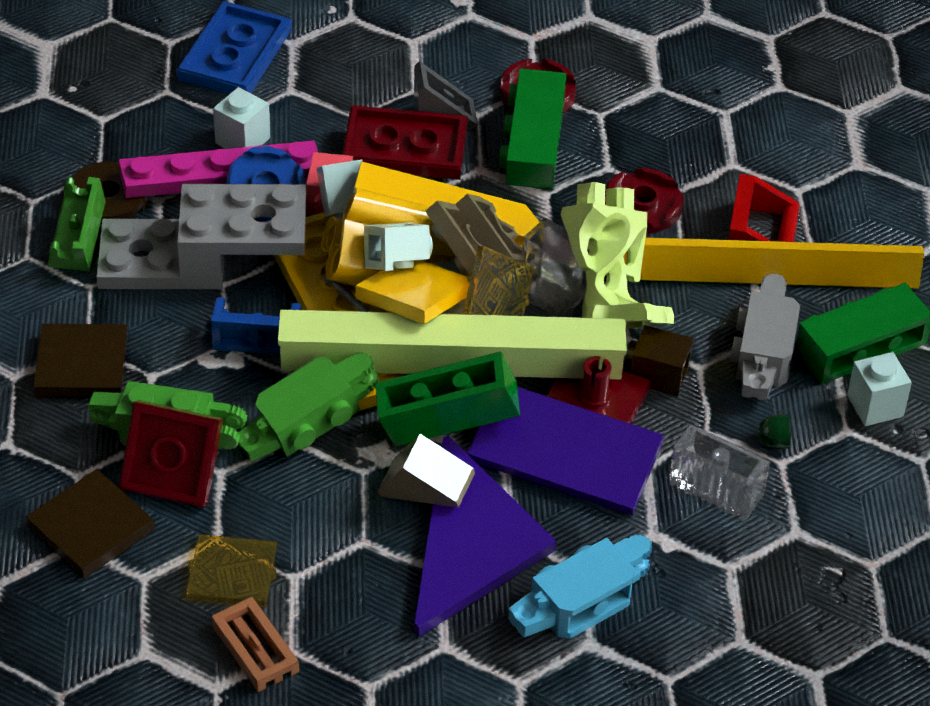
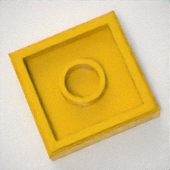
(414, 292)

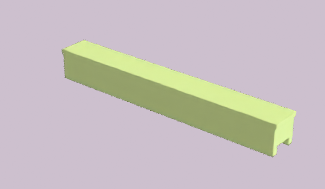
(402, 346)

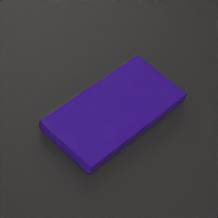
(571, 451)

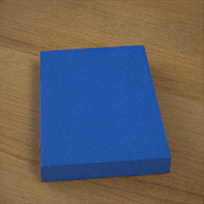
(234, 49)

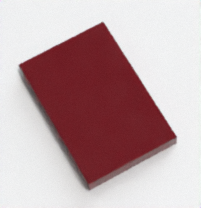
(407, 140)

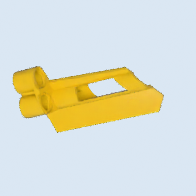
(399, 197)

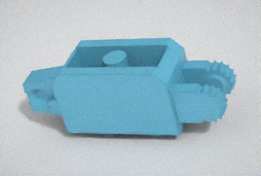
(582, 588)

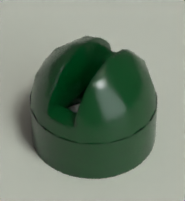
(775, 432)

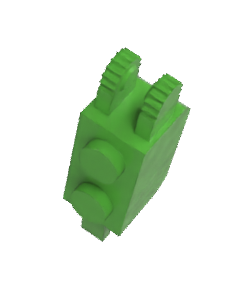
(308, 405)
(116, 408)

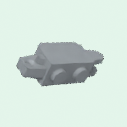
(767, 338)

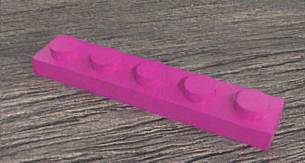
(168, 172)

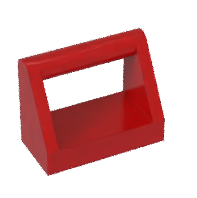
(760, 196)

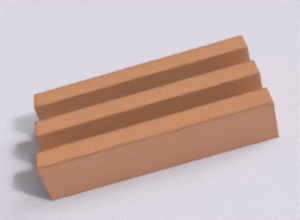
(271, 671)

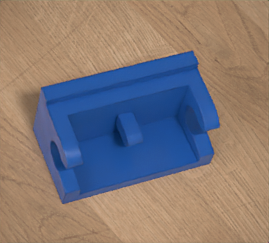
(245, 331)

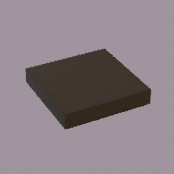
(80, 359)
(90, 523)

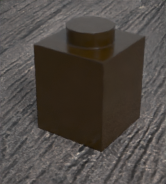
(660, 358)

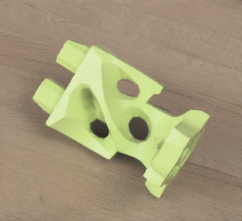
(599, 240)

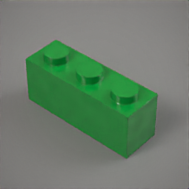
(533, 128)
(862, 329)
(447, 399)

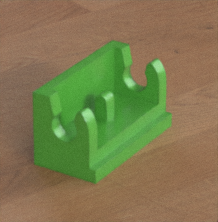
(77, 226)

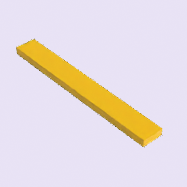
(796, 261)

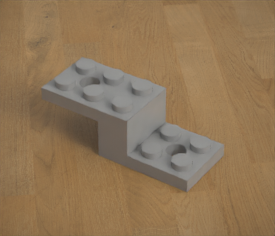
(211, 224)

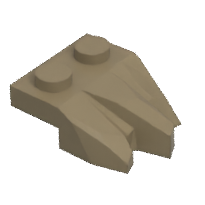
(471, 225)

